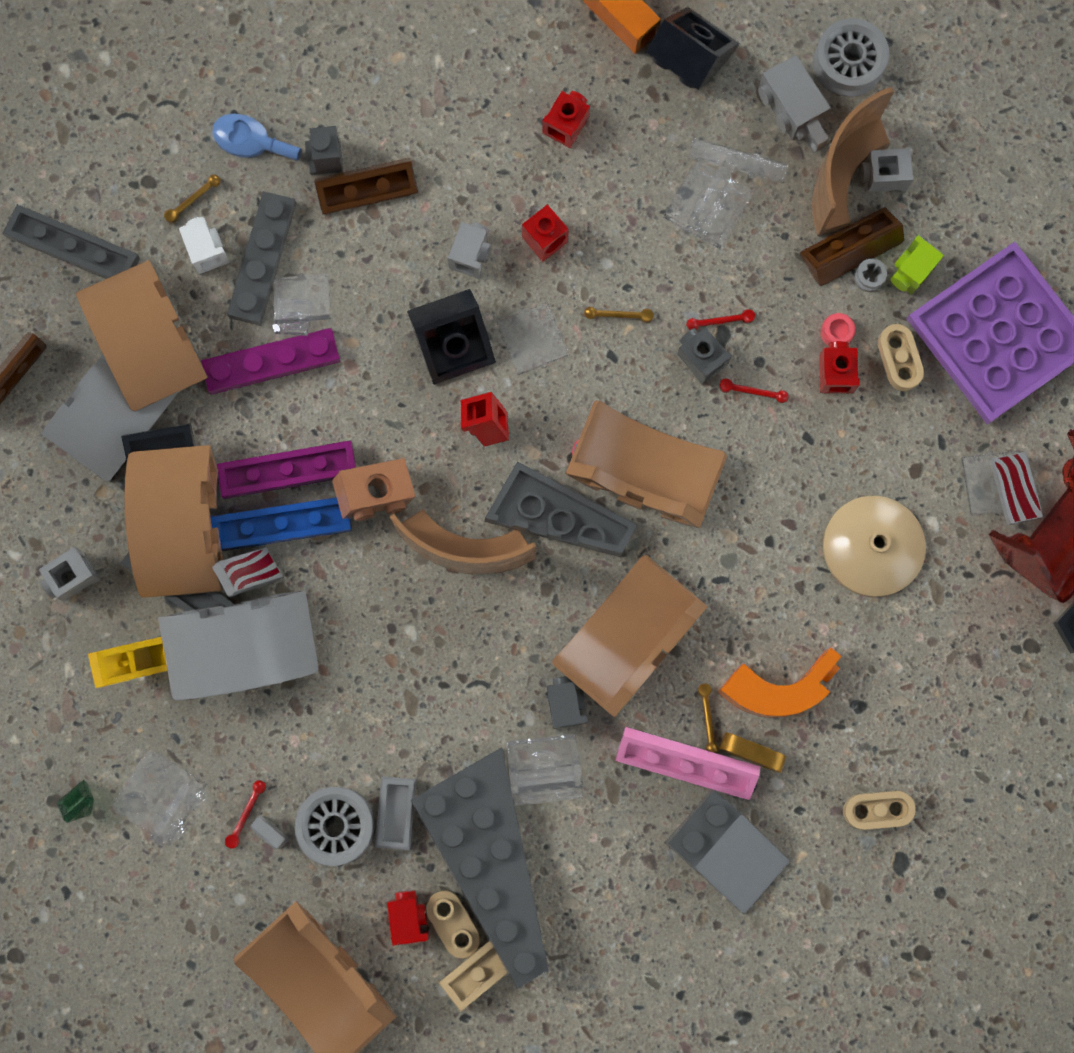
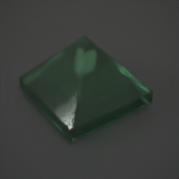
(76, 803)

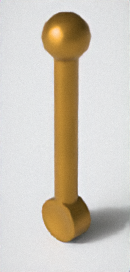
(171, 215)
(645, 315)
(704, 691)

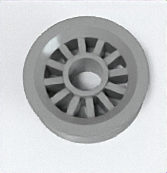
(871, 57)
(307, 841)

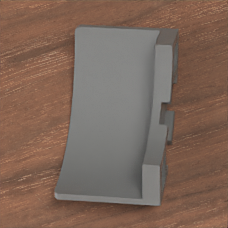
(96, 418)
(238, 646)

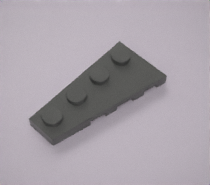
(553, 511)

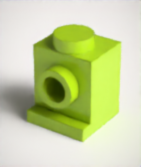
(915, 265)

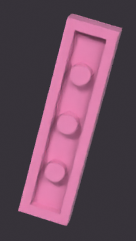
(688, 763)

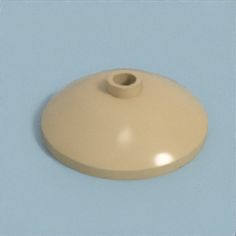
(855, 558)

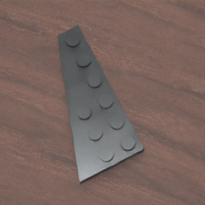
(482, 845)

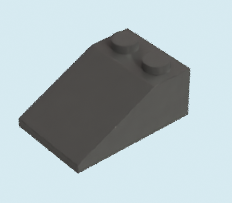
(727, 851)

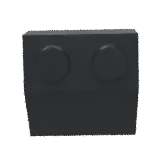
(691, 48)
(452, 336)

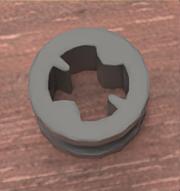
(863, 283)

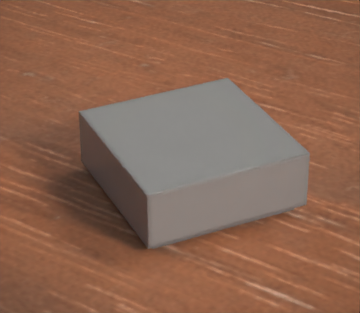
(269, 832)

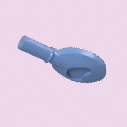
(248, 138)

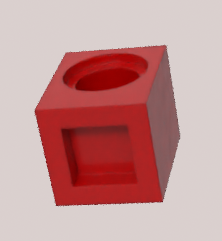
(545, 233)

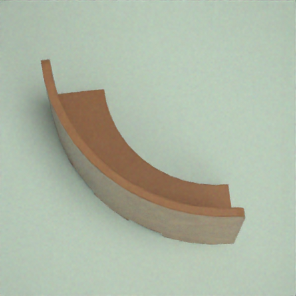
(851, 145)
(138, 336)
(646, 466)
(171, 521)
(463, 553)
(627, 635)
(315, 984)

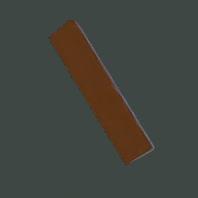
(366, 186)
(853, 245)
(19, 362)

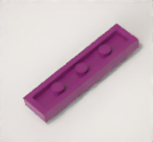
(270, 361)
(284, 469)

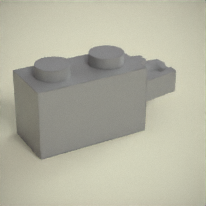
(796, 102)

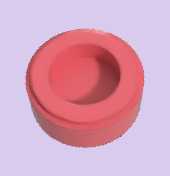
(837, 328)

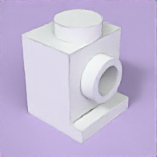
(203, 245)

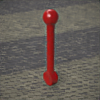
(747, 317)
(727, 385)
(233, 840)

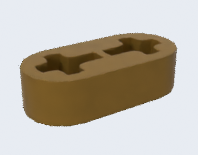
(753, 752)

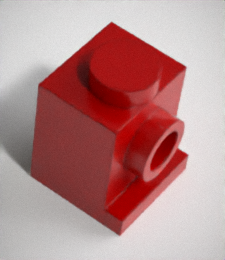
(566, 127)
(834, 378)
(485, 419)
(406, 918)

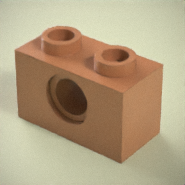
(390, 479)

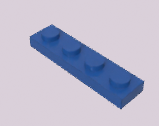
(280, 524)

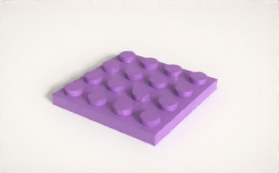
(998, 332)

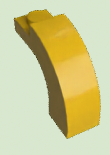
(127, 662)

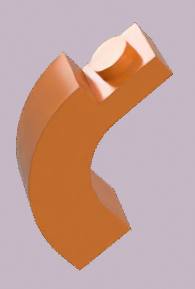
(763, 699)

